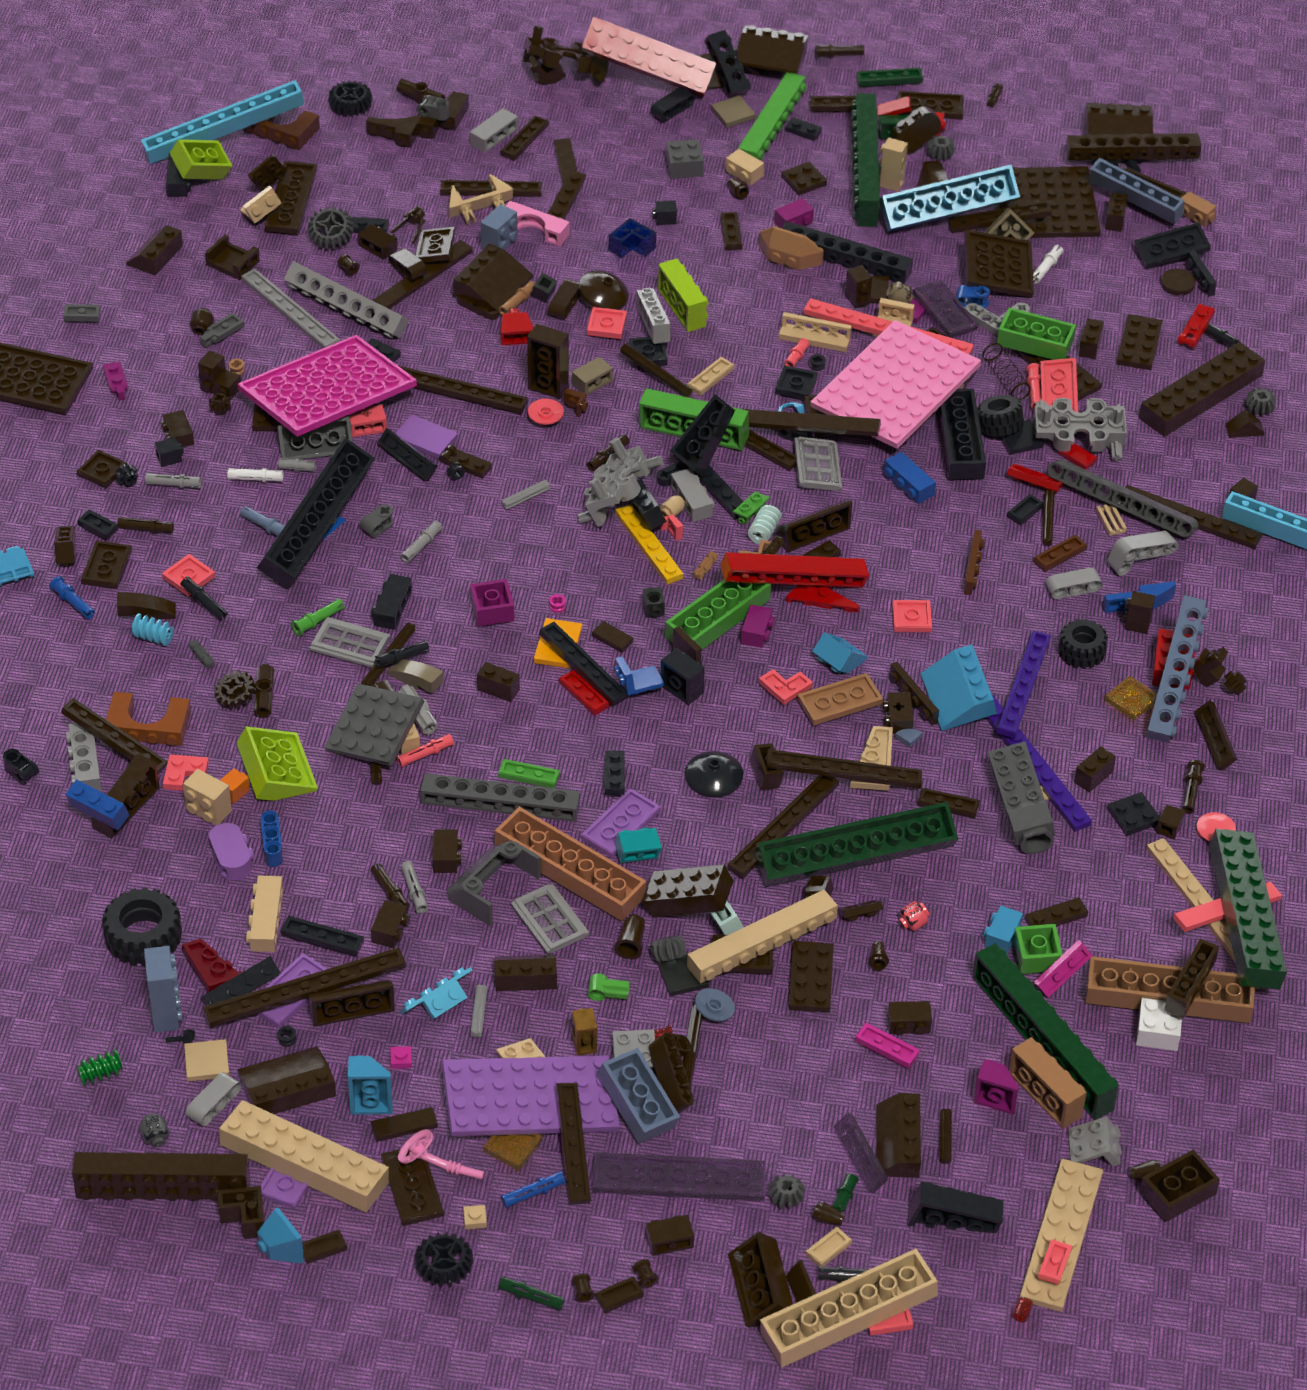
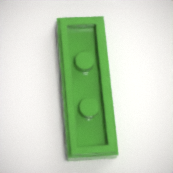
(529, 773)

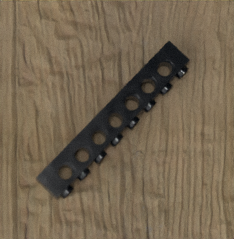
(855, 254)

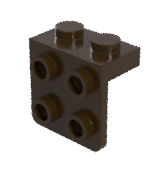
(267, 172)

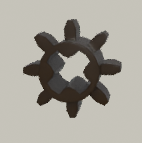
(219, 404)
(1235, 682)

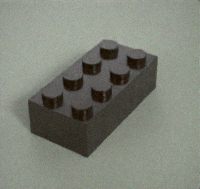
(548, 361)
(688, 891)

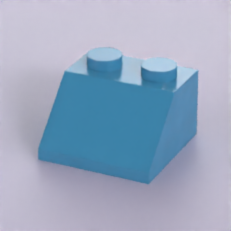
(838, 653)

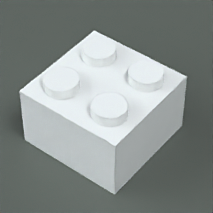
(1157, 1027)

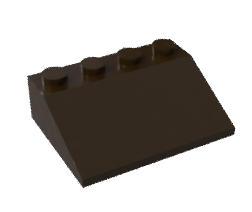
(772, 49)
(1117, 119)
(491, 278)
(288, 1081)

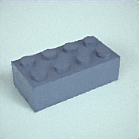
(163, 988)
(638, 1095)

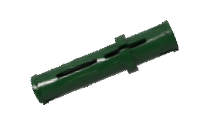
(555, 1301)

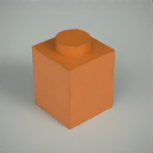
(238, 784)

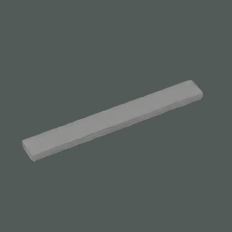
(289, 308)

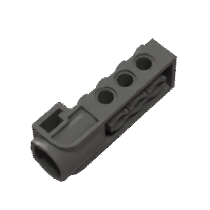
(1022, 798)

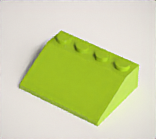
(275, 763)

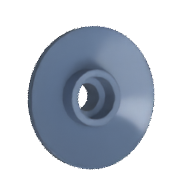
(714, 1004)

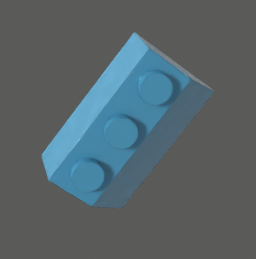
(369, 1087)

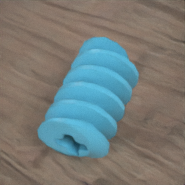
(152, 631)

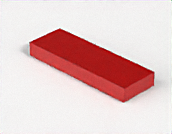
(584, 692)

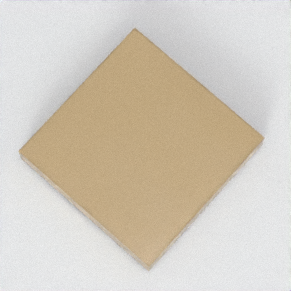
(206, 1059)

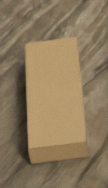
(711, 376)

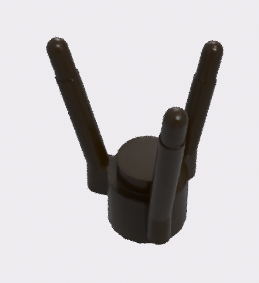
(415, 216)

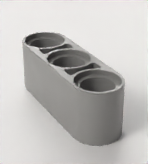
(1074, 583)
(213, 1099)

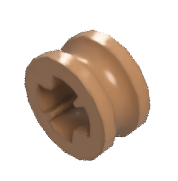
(237, 366)

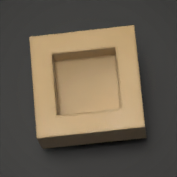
(475, 1217)

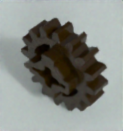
(235, 689)

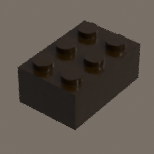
(1179, 1185)

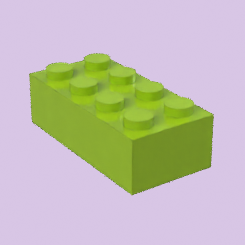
(682, 295)

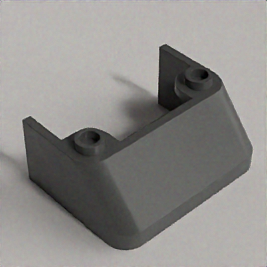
(469, 885)

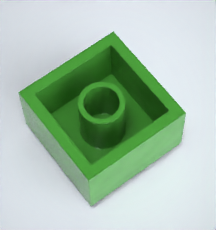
(1036, 947)

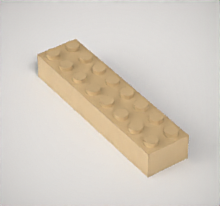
(304, 1156)
(849, 1307)

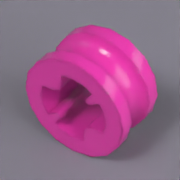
(557, 599)

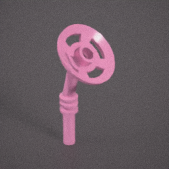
(419, 1150)

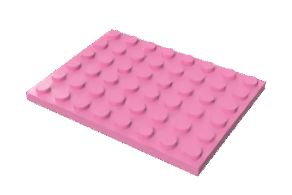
(897, 380)

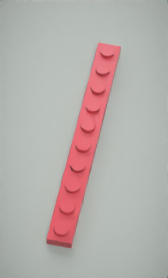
(869, 323)

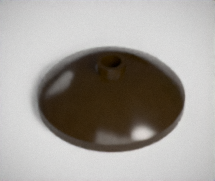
(603, 290)

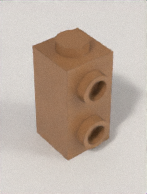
(1198, 209)

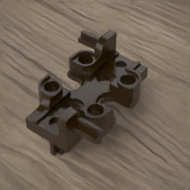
(552, 52)

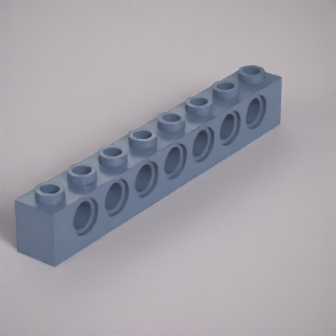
(1162, 730)

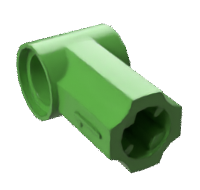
(602, 987)

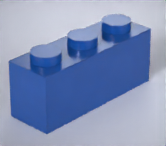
(909, 477)
(97, 804)

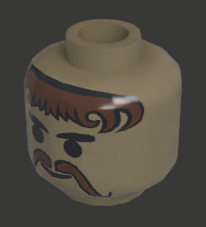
(899, 292)

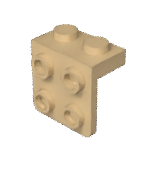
(261, 205)
(896, 310)

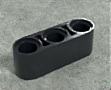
(672, 104)

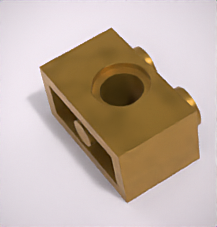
(584, 1031)

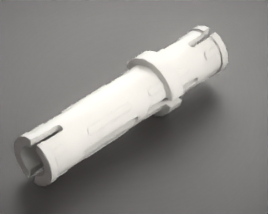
(1050, 259)
(261, 475)

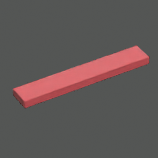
(1212, 911)

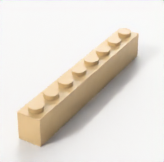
(762, 936)

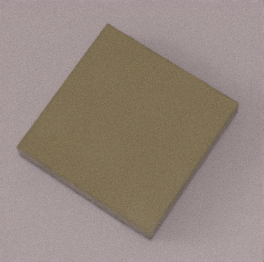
(733, 111)

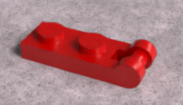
(1196, 326)

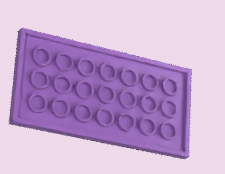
(521, 1095)

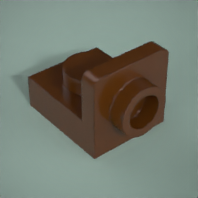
(576, 400)

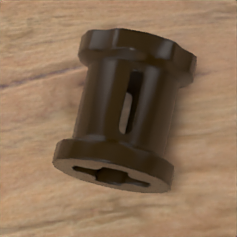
(350, 266)
(653, 1277)
(583, 1289)

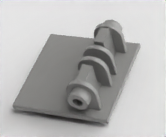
(629, 1040)

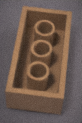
(1047, 1083)

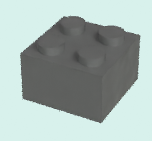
(684, 159)

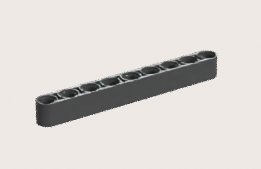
(1130, 498)

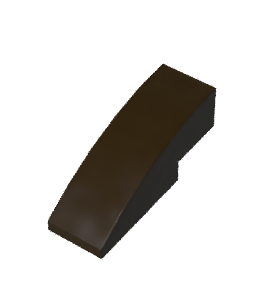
(133, 603)

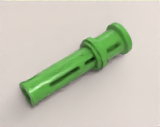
(310, 620)

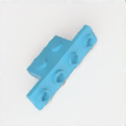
(441, 998)

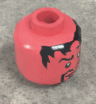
(914, 916)

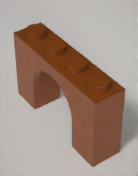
(167, 731)

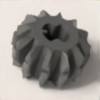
(940, 147)
(1261, 401)
(668, 948)
(786, 1191)

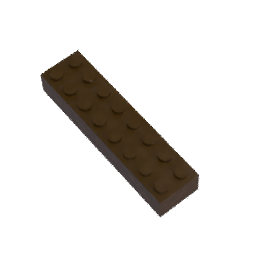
(1201, 389)
(158, 1175)

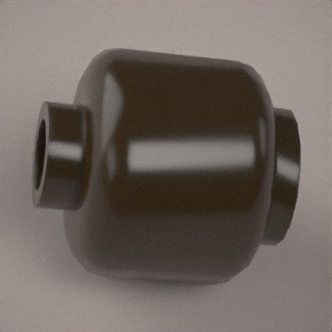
(201, 320)

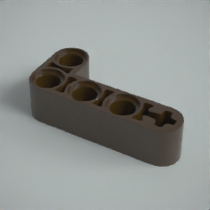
(666, 1057)

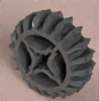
(335, 234)

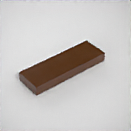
(1059, 553)

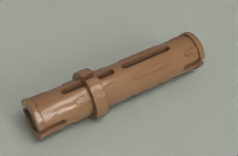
(521, 295)

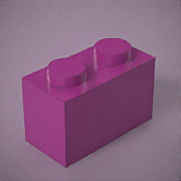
(796, 212)
(757, 626)

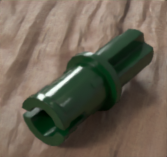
(845, 1192)

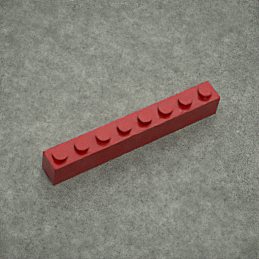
(794, 570)

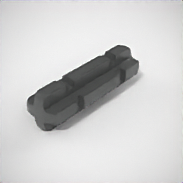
(201, 653)

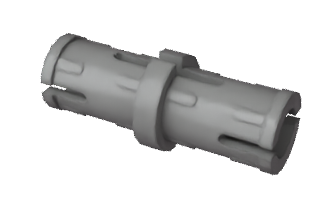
(297, 465)

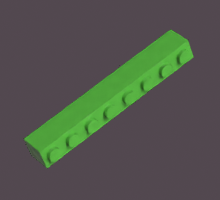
(774, 115)

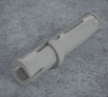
(173, 480)
(425, 537)
(420, 903)

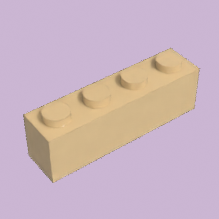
(266, 913)

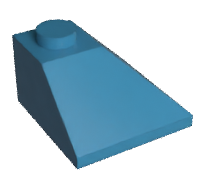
(280, 1239)

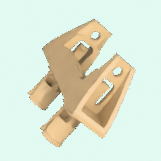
(500, 194)

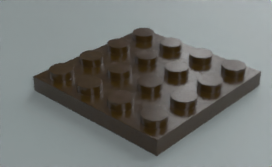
(999, 263)

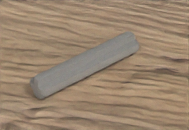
(525, 494)
(478, 1011)

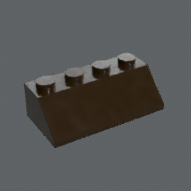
(815, 526)
(351, 1002)
(899, 1135)
(759, 1278)

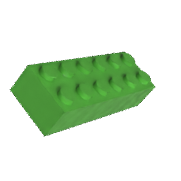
(675, 413)
(718, 611)

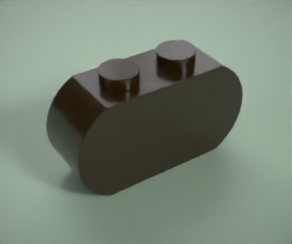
(917, 128)

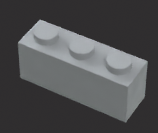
(493, 130)
(695, 496)

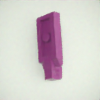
(116, 379)

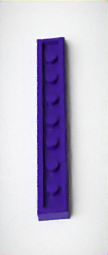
(1023, 684)

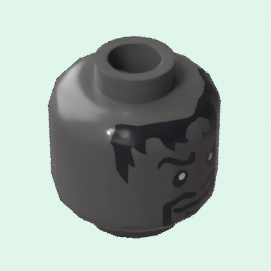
(154, 1130)

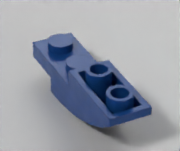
(1162, 591)

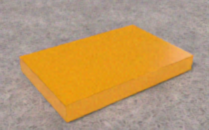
(546, 654)

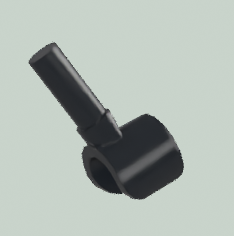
(188, 1037)

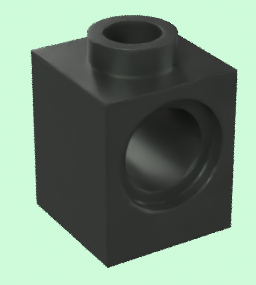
(653, 602)

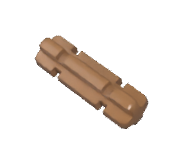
(705, 565)

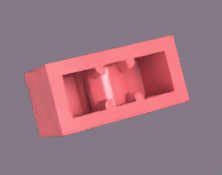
(368, 421)

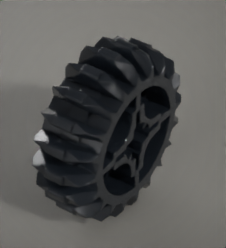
(350, 98)
(444, 1266)

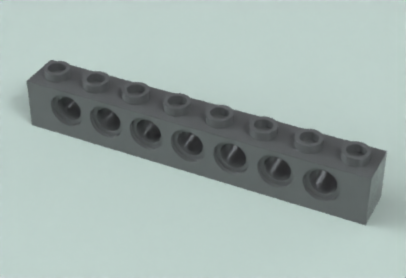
(499, 797)

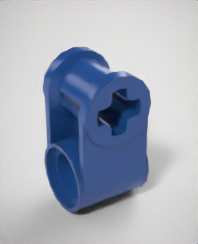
(973, 295)

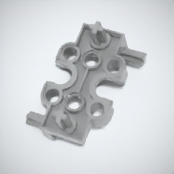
(1110, 433)
(611, 480)

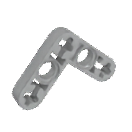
(993, 325)

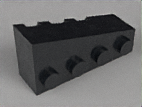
(704, 435)
(954, 1209)

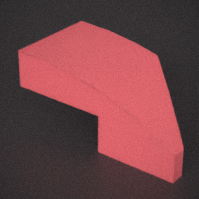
(674, 527)

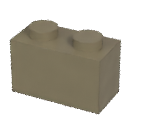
(592, 376)

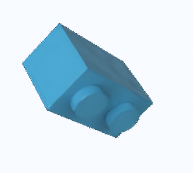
(1003, 928)

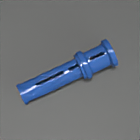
(66, 592)

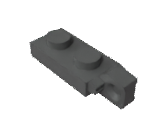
(221, 329)

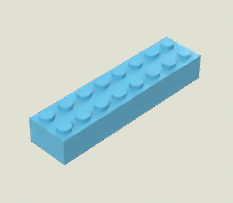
(949, 198)

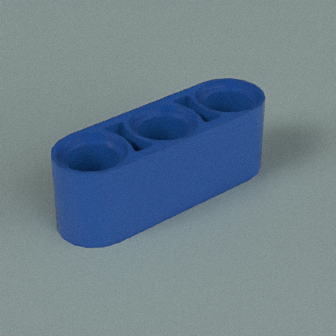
(271, 838)

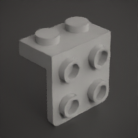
(1095, 1140)

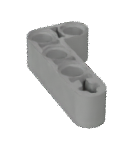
(1140, 547)

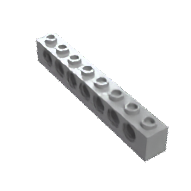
(396, 322)

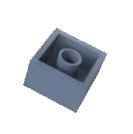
(499, 227)

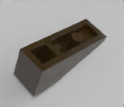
(65, 545)

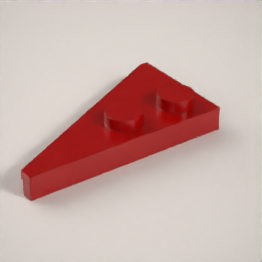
(821, 597)

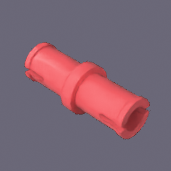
(797, 352)

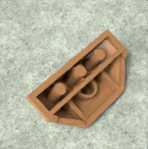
(789, 248)

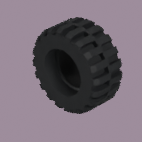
(136, 907)

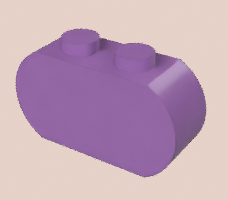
(231, 851)

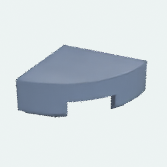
(909, 736)

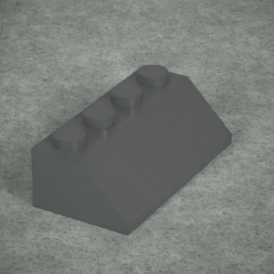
(316, 442)

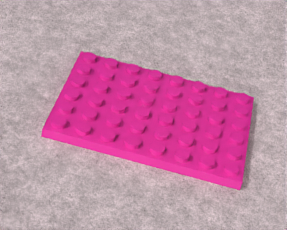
(327, 385)

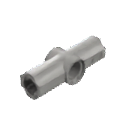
(424, 719)

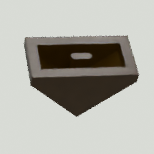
(1244, 425)

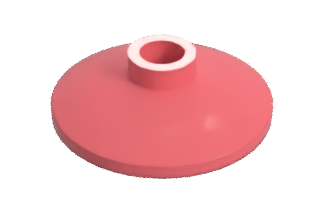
(545, 411)

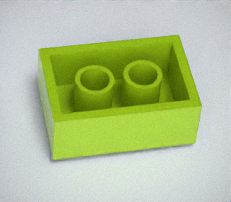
(200, 159)

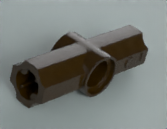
(417, 90)
(264, 690)

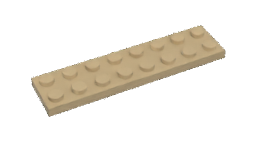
(1064, 1222)

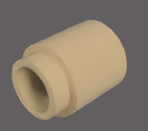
(672, 506)

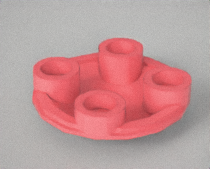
(1209, 822)

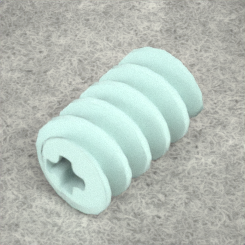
(764, 524)

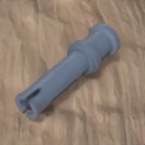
(271, 526)

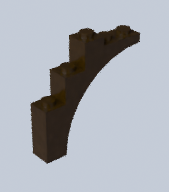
(407, 129)

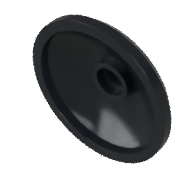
(714, 774)

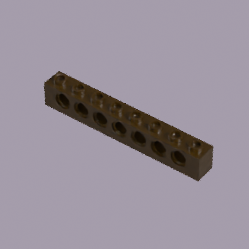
(1133, 146)

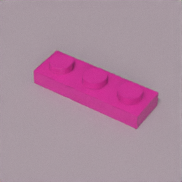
(1063, 968)
(887, 1045)

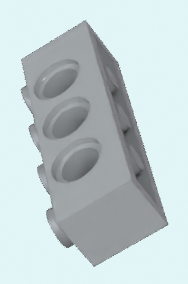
(653, 315)
(84, 756)

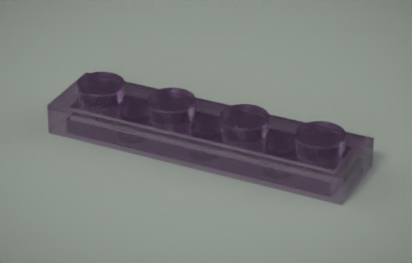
(860, 1152)

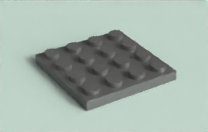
(374, 724)

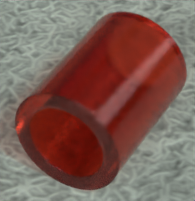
(1022, 1309)

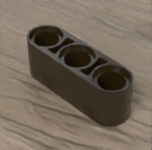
(407, 264)
(564, 299)

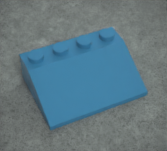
(959, 688)

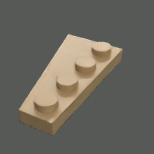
(877, 751)

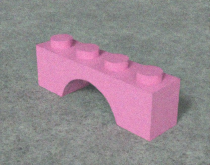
(554, 228)

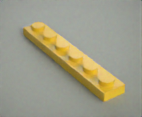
(649, 544)

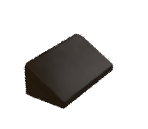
(800, 1282)

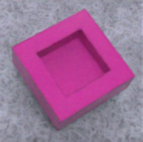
(401, 1057)

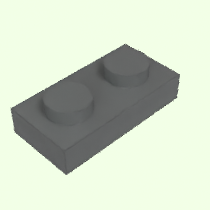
(82, 312)

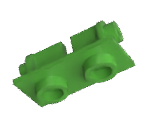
(750, 506)

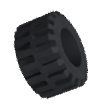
(1000, 415)
(1083, 643)

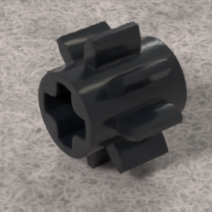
(126, 474)

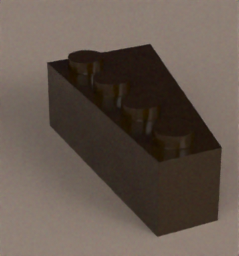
(133, 789)

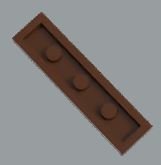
(973, 567)

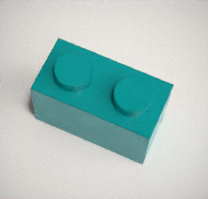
(638, 845)

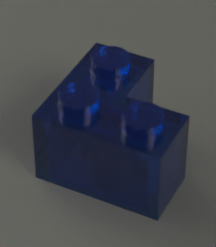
(632, 236)

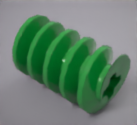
(100, 1067)

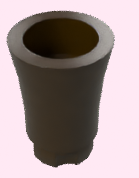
(631, 937)

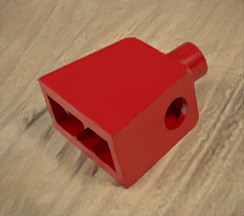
(515, 327)

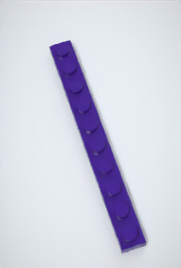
(1051, 784)

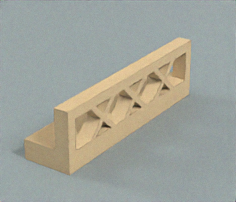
(816, 336)

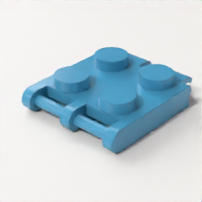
(14, 565)

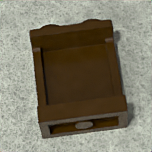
(231, 258)

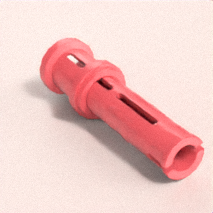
(1034, 380)

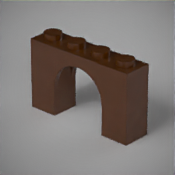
(292, 134)

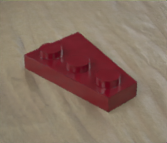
(208, 965)

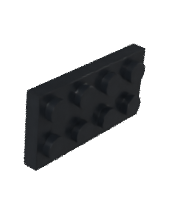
(1172, 245)

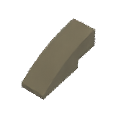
(417, 675)

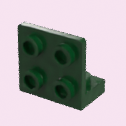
(887, 123)

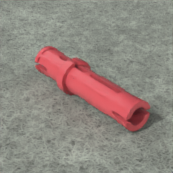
(432, 747)

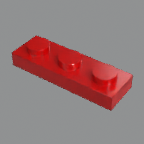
(1034, 477)

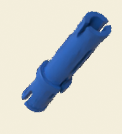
(555, 1179)

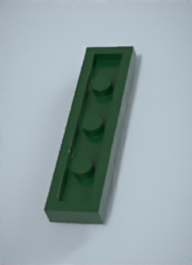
(889, 77)

